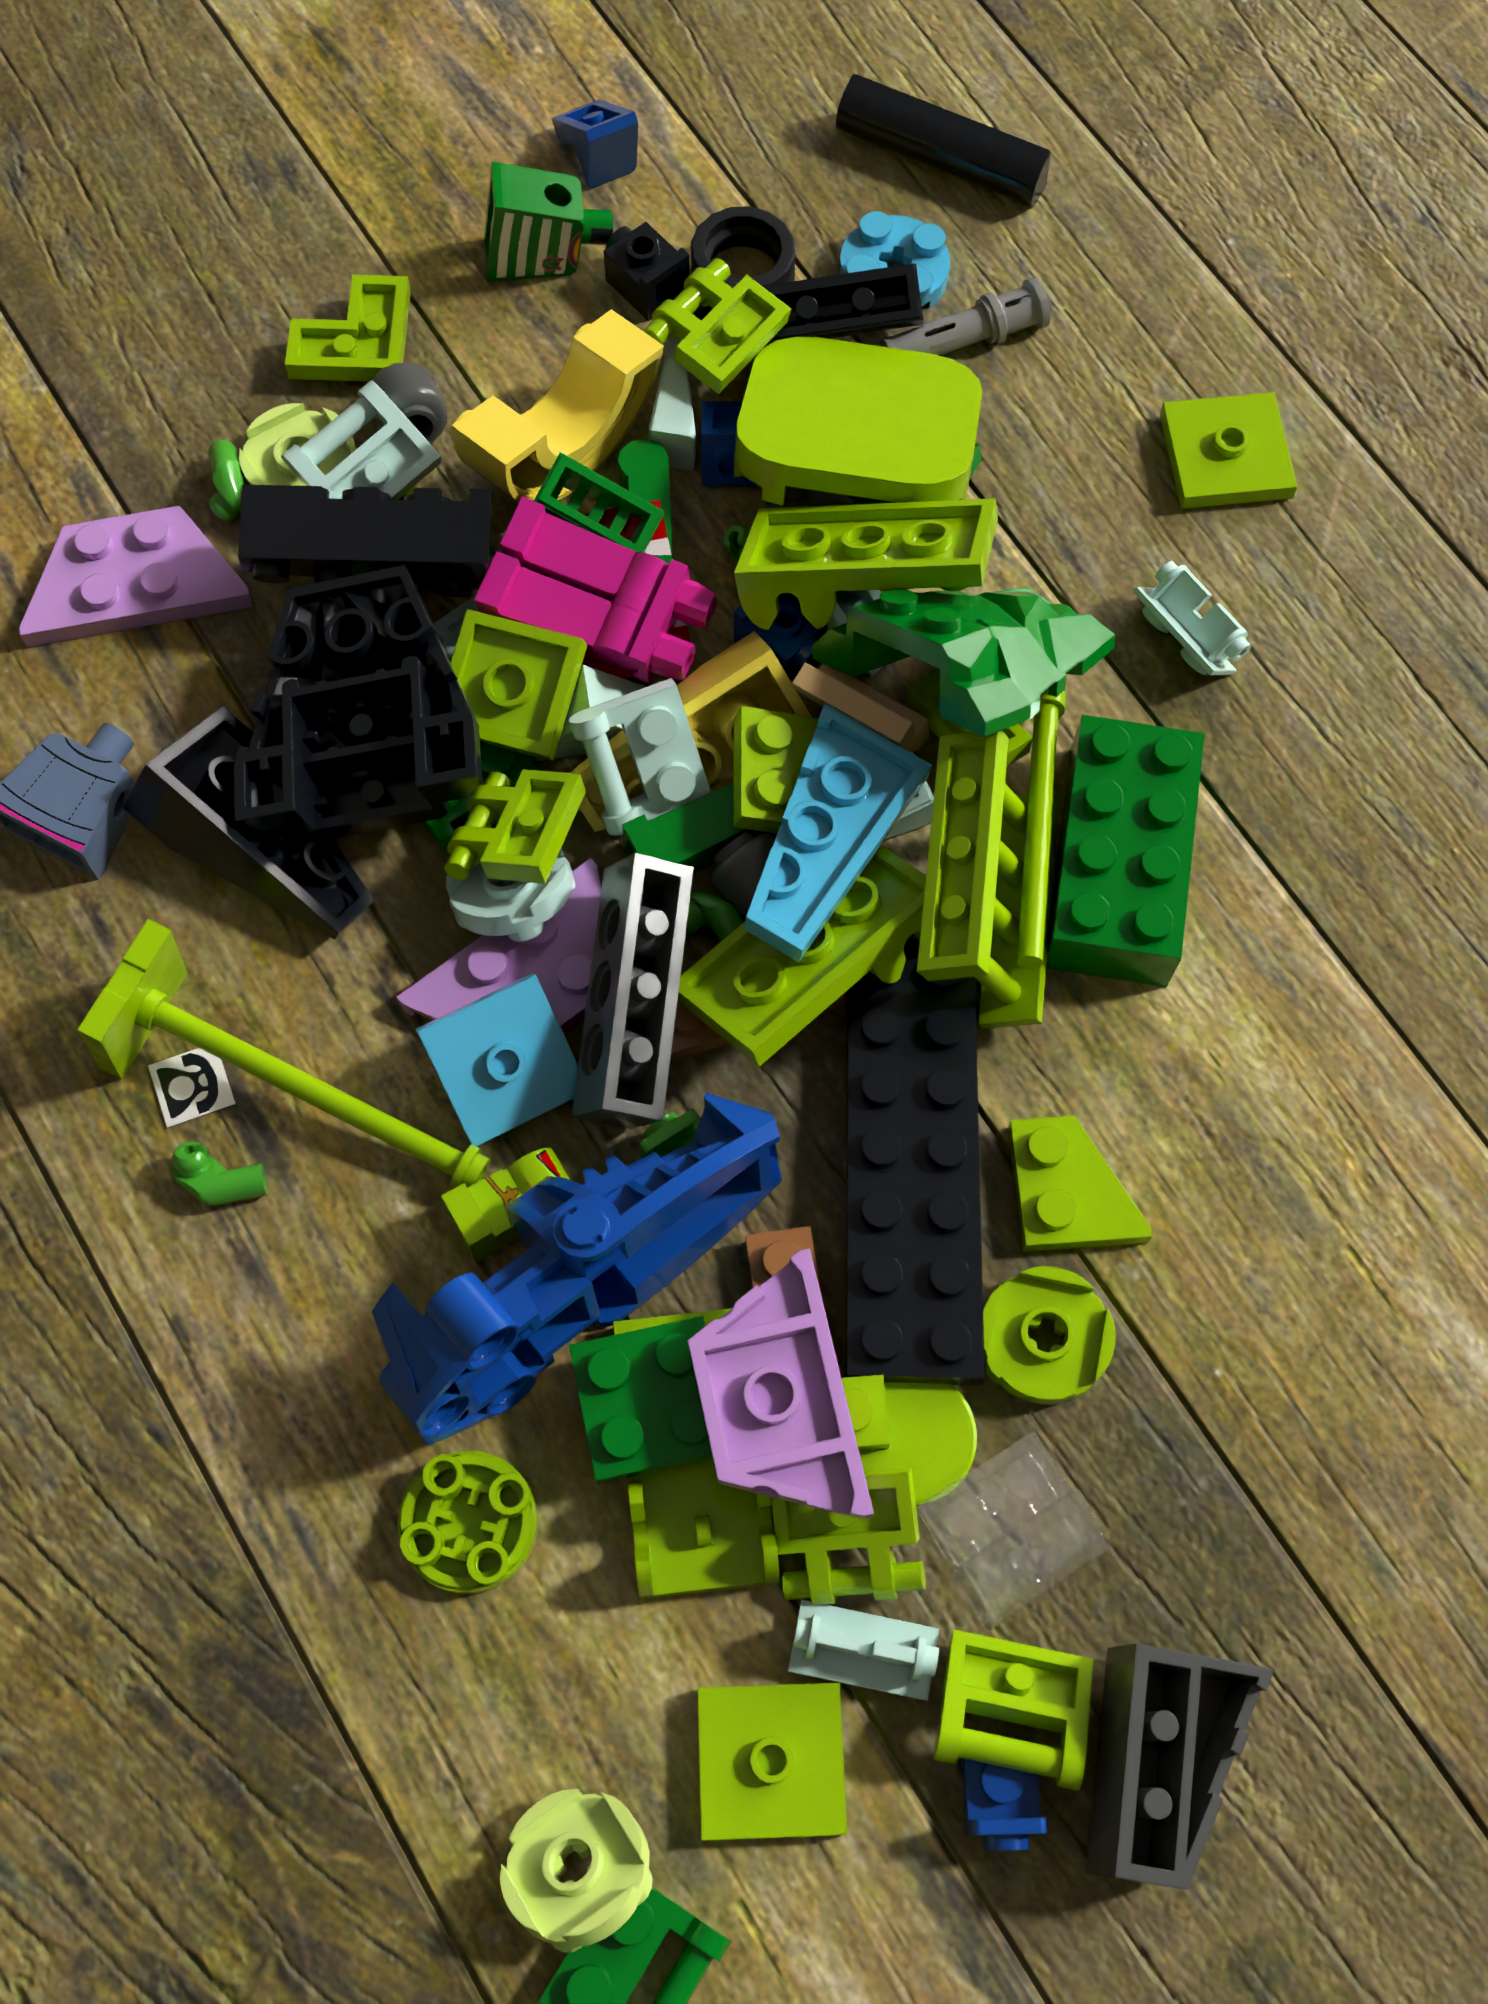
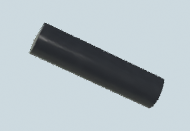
(943, 139)
(848, 303)

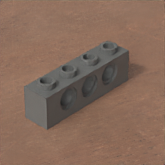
(633, 992)

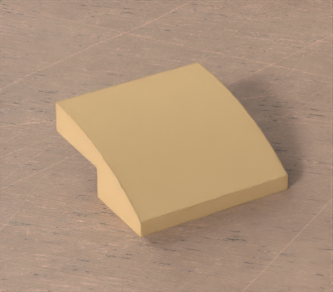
(864, 705)

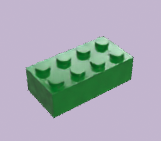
(1125, 851)

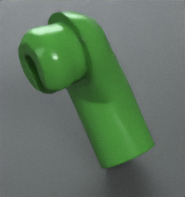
(227, 480)
(211, 1181)

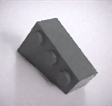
(1164, 1757)

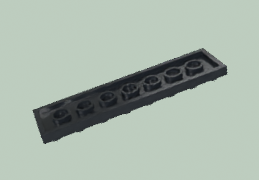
(913, 1180)

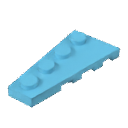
(834, 822)

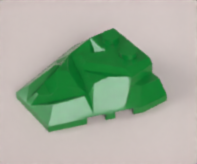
(990, 646)

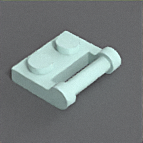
(389, 459)
(659, 747)

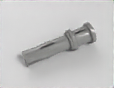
(988, 320)

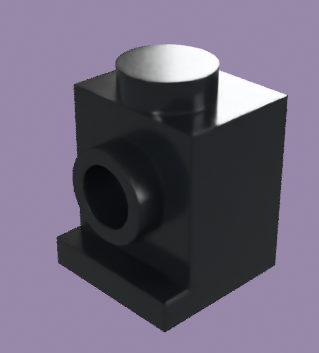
(644, 267)

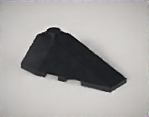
(189, 806)

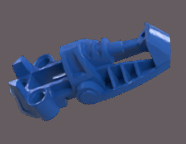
(588, 1262)

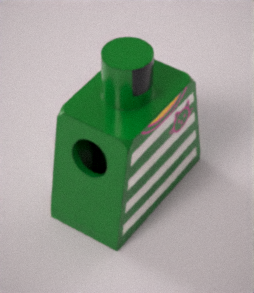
(537, 223)

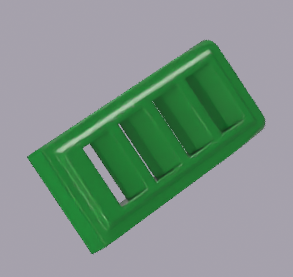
(589, 484)

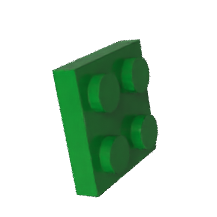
(641, 1401)

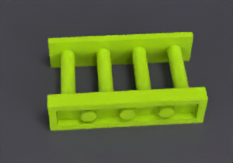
(978, 879)

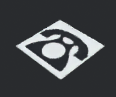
(190, 1086)

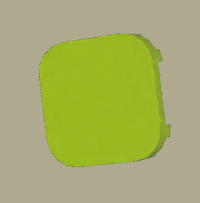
(857, 422)

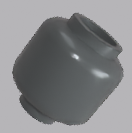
(416, 395)
(741, 868)

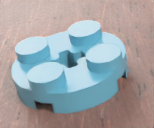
(903, 240)

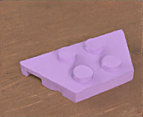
(128, 577)
(557, 956)
(779, 1397)

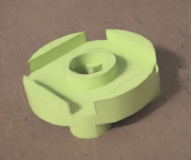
(277, 432)
(602, 1900)

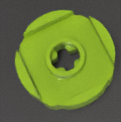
(1077, 1314)

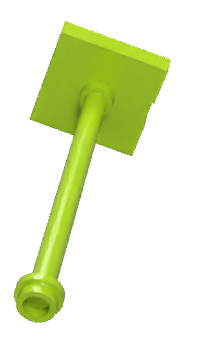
(140, 1000)

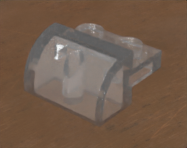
(1012, 1530)

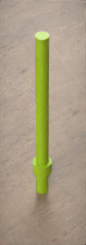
(1038, 831)

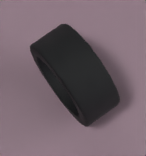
(748, 228)

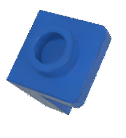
(718, 444)
(1001, 1805)

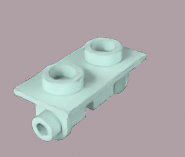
(1205, 639)
(864, 1650)

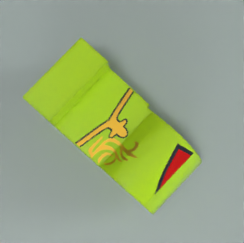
(481, 1210)

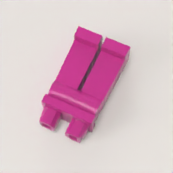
(597, 592)

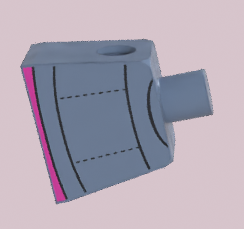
(71, 798)

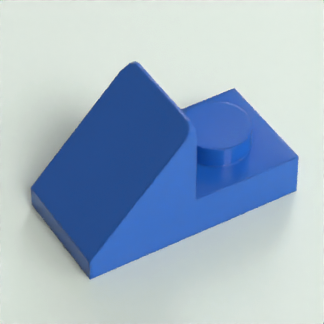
(603, 140)

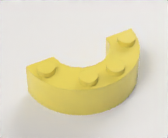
(581, 415)

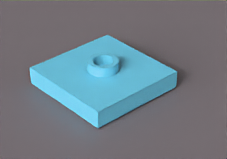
(501, 1059)

